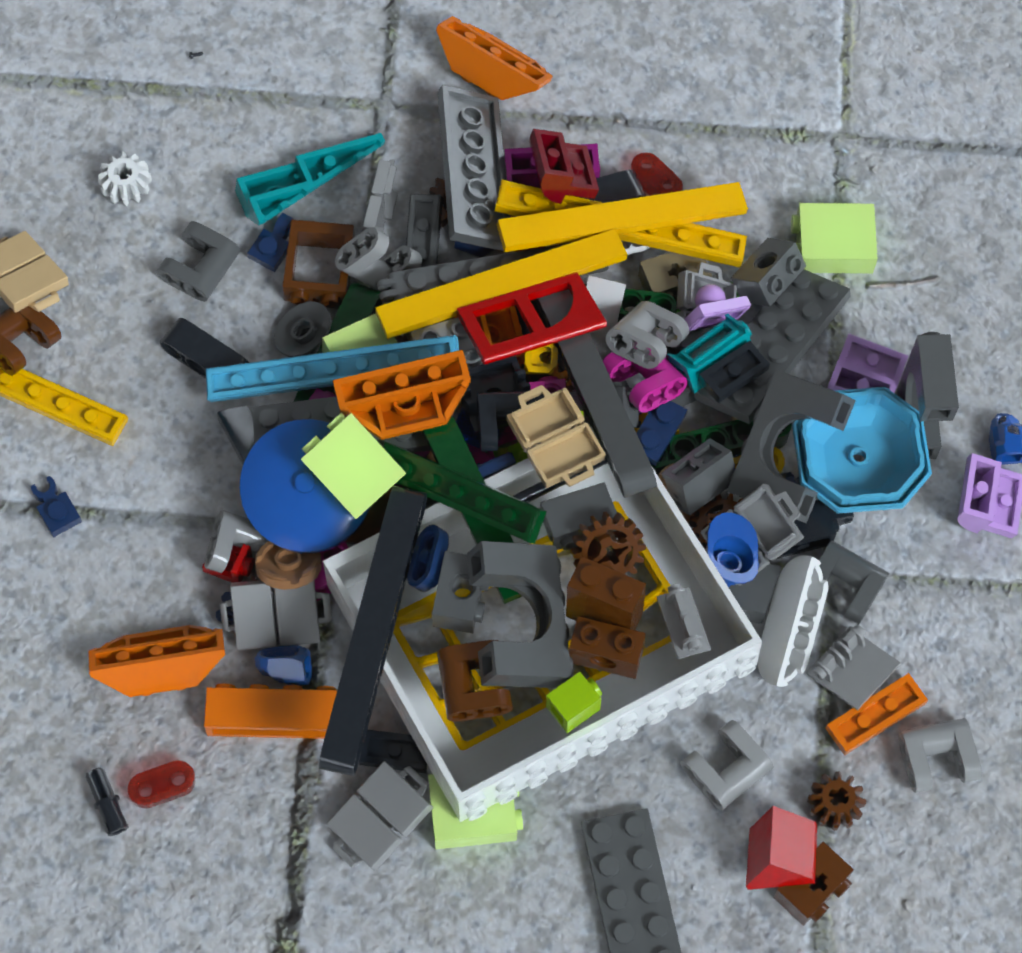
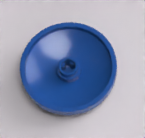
(287, 498)

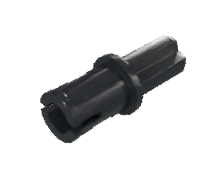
(106, 802)

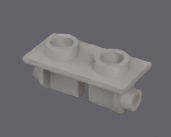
(683, 621)

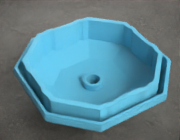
(880, 430)

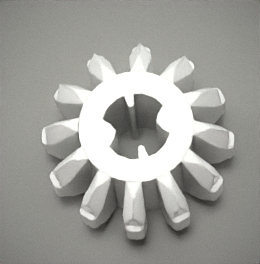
(114, 182)

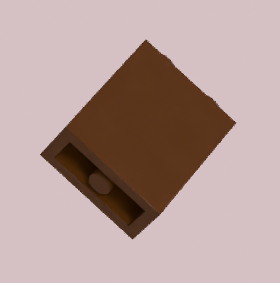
(604, 595)

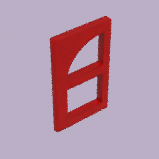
(581, 318)

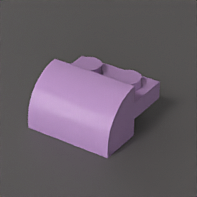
(867, 366)
(990, 497)

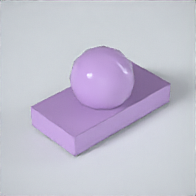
(713, 306)

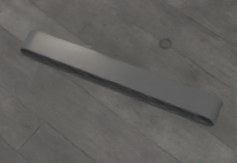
(600, 401)

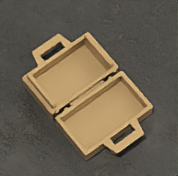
(28, 274)
(555, 437)

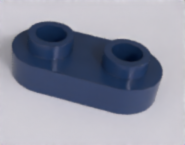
(428, 558)

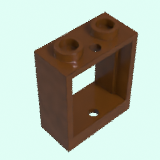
(315, 235)

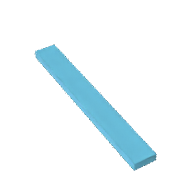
(316, 369)

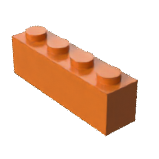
(268, 711)

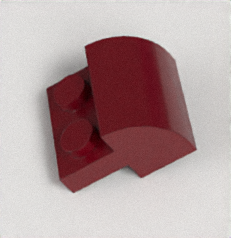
(562, 166)

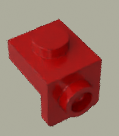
(238, 566)

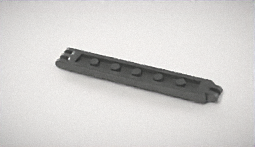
(416, 280)

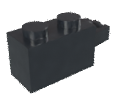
(819, 529)

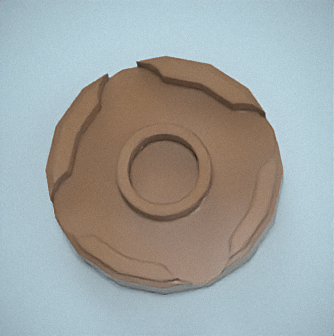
(286, 568)

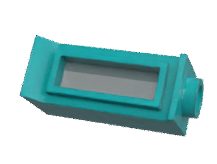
(710, 349)

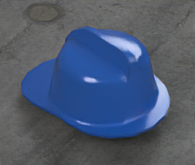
(733, 548)

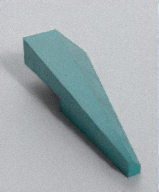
(274, 190)

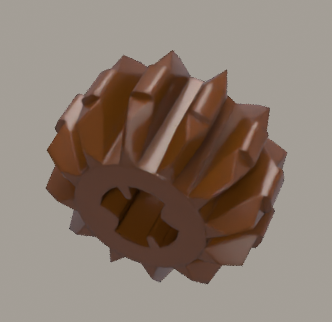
(845, 810)

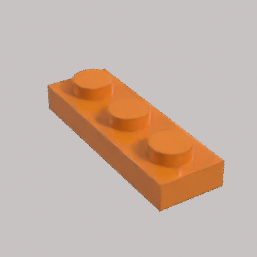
(876, 714)

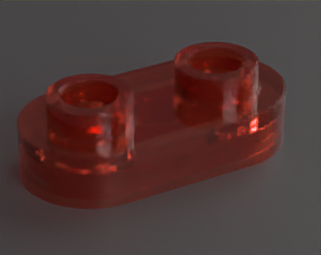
(656, 176)
(161, 782)

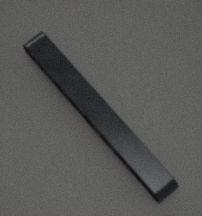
(372, 632)

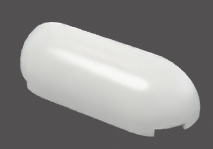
(792, 620)

